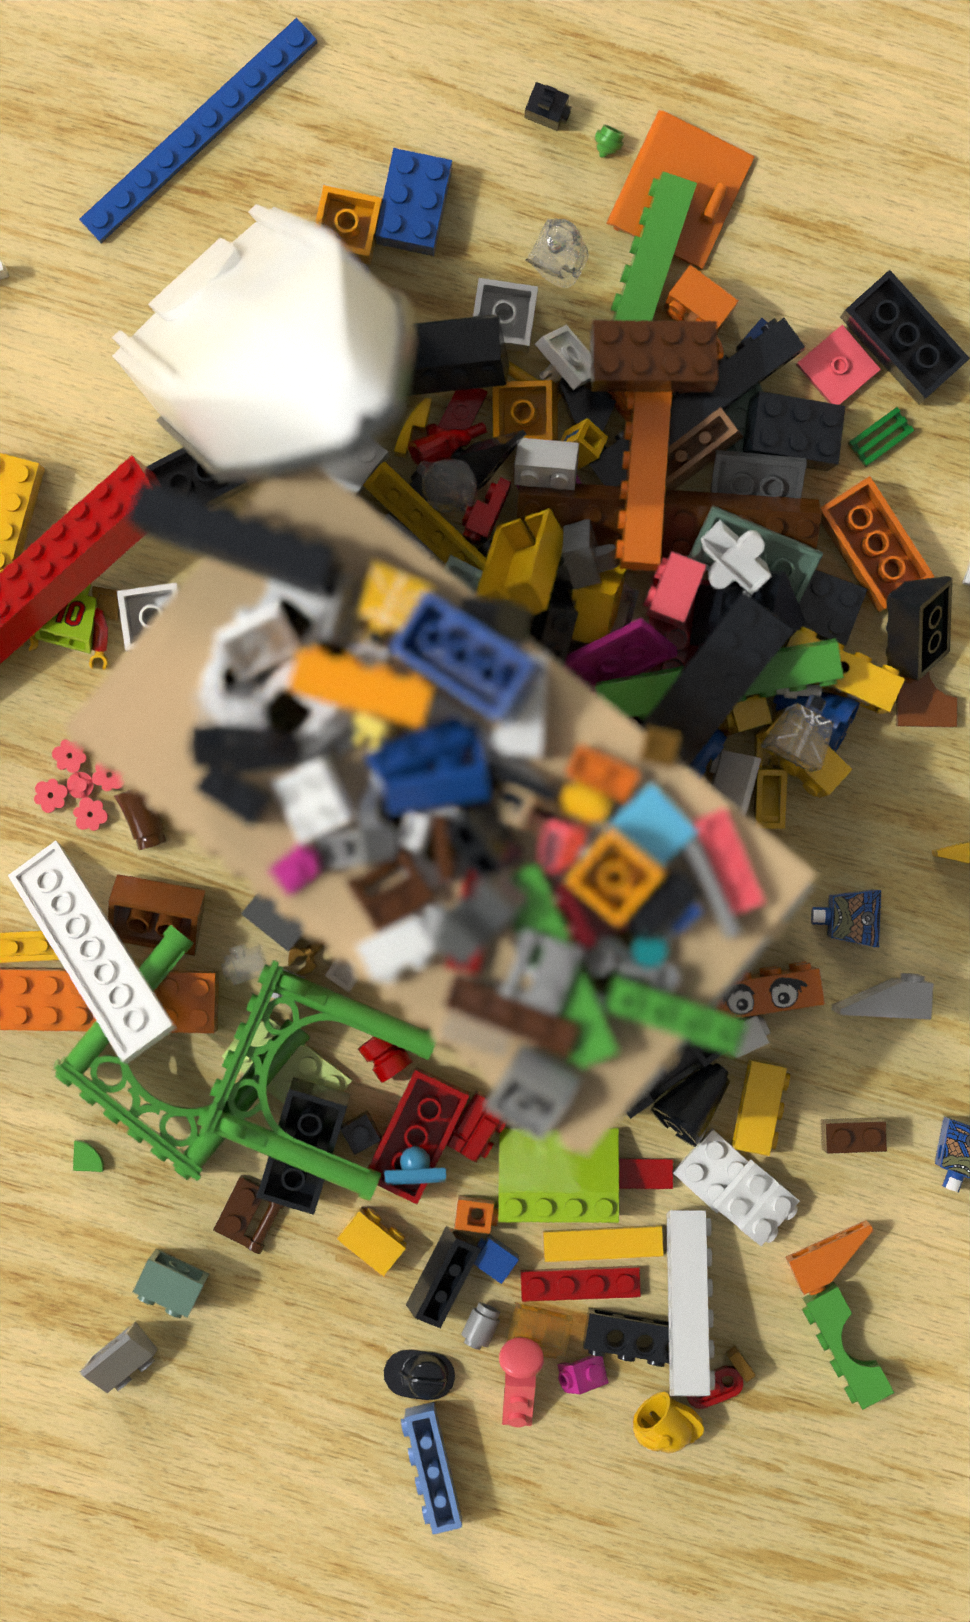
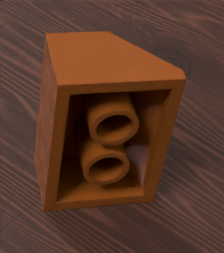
(146, 908)

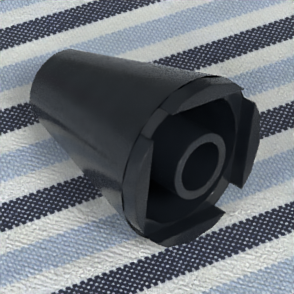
(693, 1103)

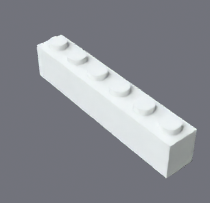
(688, 1303)

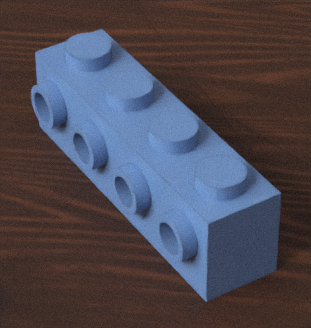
(433, 1468)

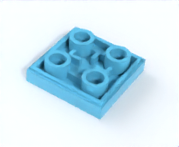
(654, 824)

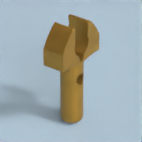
(311, 950)

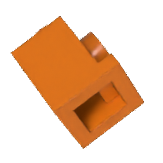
(465, 1220)

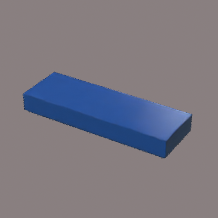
(418, 748)

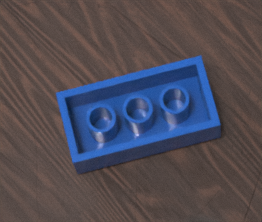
(467, 658)

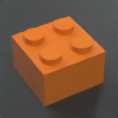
(699, 299)

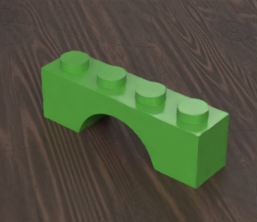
(864, 1378)

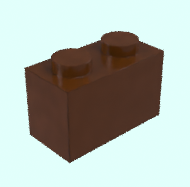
(853, 1135)

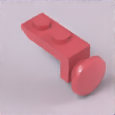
(521, 1361)

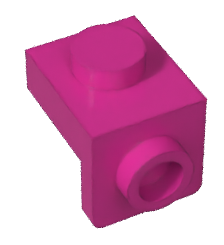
(582, 1375)

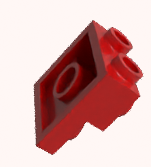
(481, 518)

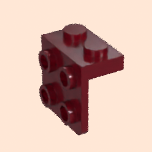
(586, 920)

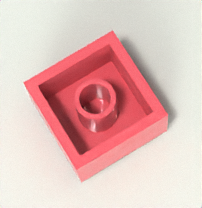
(675, 589)

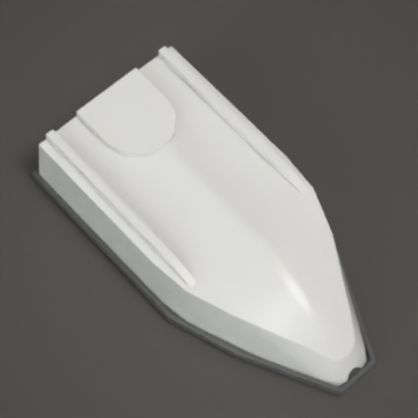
(273, 351)

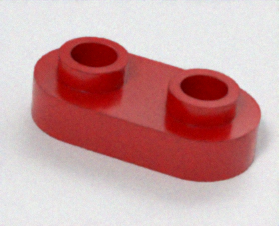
(721, 1391)

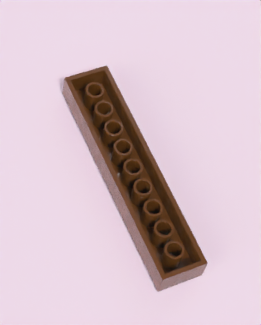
(682, 513)

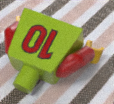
(77, 627)

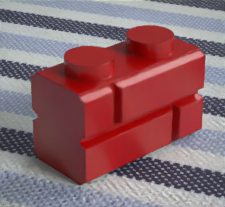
(475, 1129)

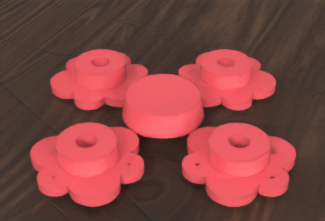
(78, 785)

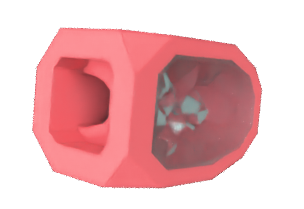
(560, 845)

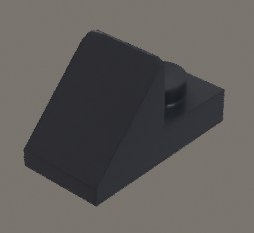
(499, 617)

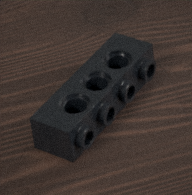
(601, 1322)

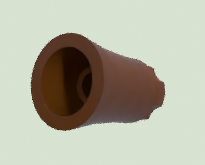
(142, 819)

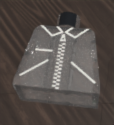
(801, 735)

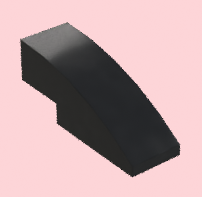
(243, 748)

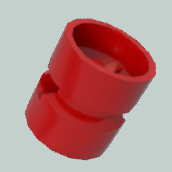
(386, 1057)

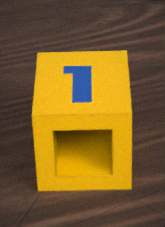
(590, 441)

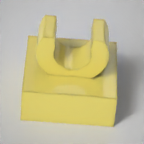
(374, 729)

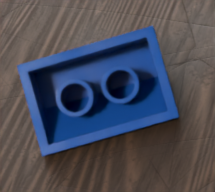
(441, 782)

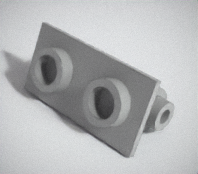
(336, 731)

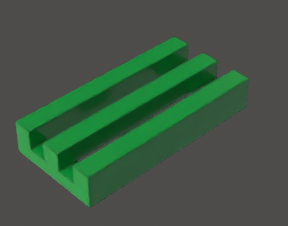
(901, 421)

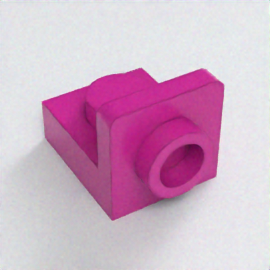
(296, 868)

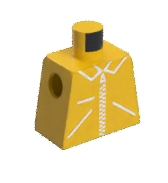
(388, 602)

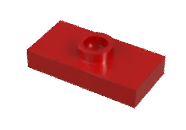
(463, 408)

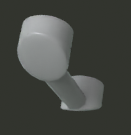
(663, 977)

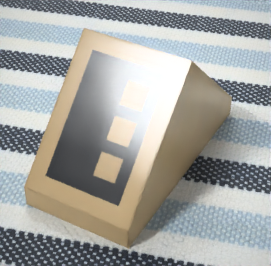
(524, 809)

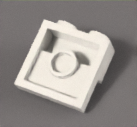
(757, 1203)

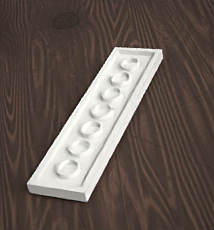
(91, 952)

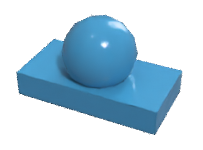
(415, 1170)

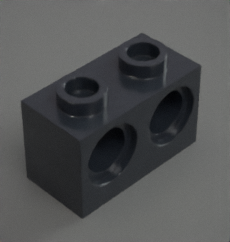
(554, 628)

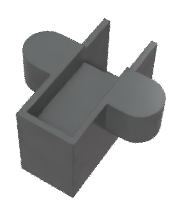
(583, 557)

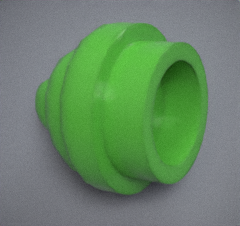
(608, 140)

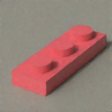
(728, 861)

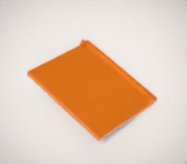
(692, 155)

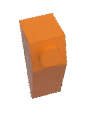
(823, 1260)

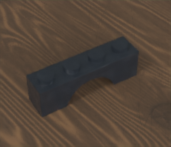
(692, 1057)

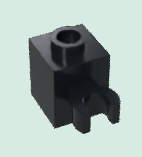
(547, 106)

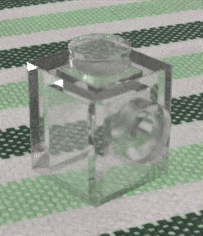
(243, 963)

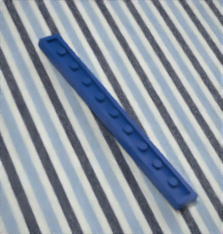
(198, 130)

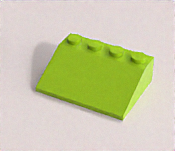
(555, 1185)

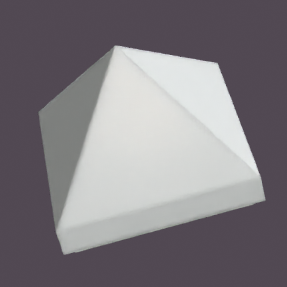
(415, 831)

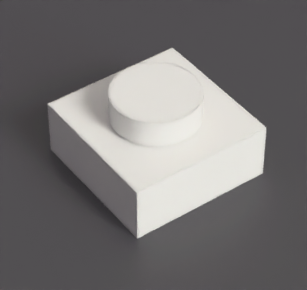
(342, 974)

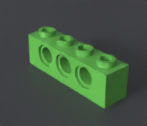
(674, 1014)

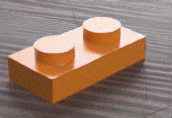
(602, 773)

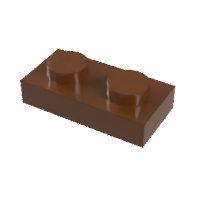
(446, 863)

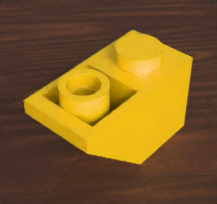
(746, 716)

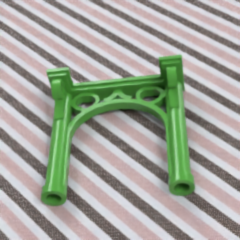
(86, 1054)
(277, 1142)

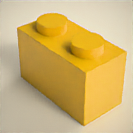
(372, 1240)

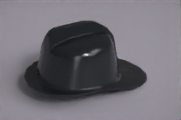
(419, 1374)

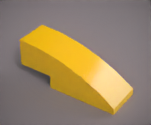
(769, 790)

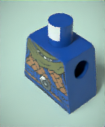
(851, 917)
(954, 1153)

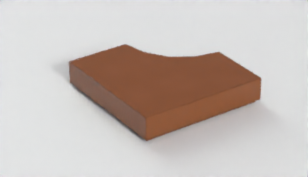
(924, 705)

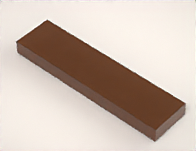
(512, 1015)

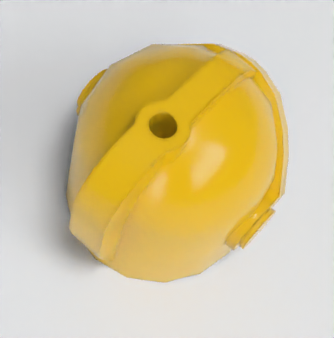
(670, 1425)

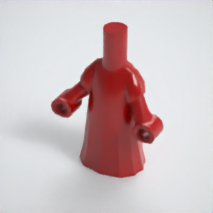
(442, 443)

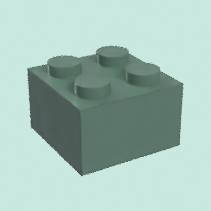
(170, 1284)

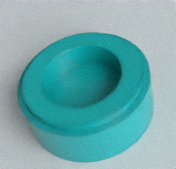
(649, 953)

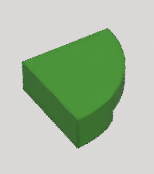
(86, 1158)

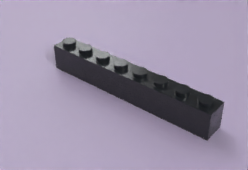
(736, 377)

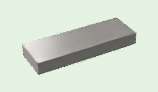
(711, 890)

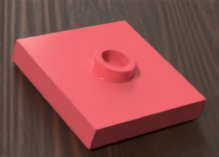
(838, 366)

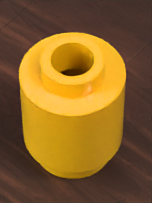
(584, 802)

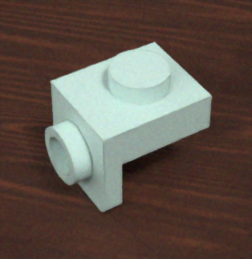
(464, 573)

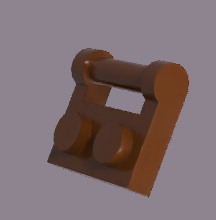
(396, 899)
(239, 1213)

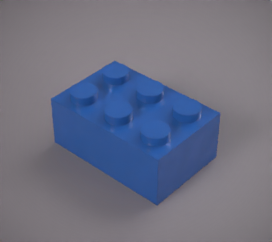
(413, 202)

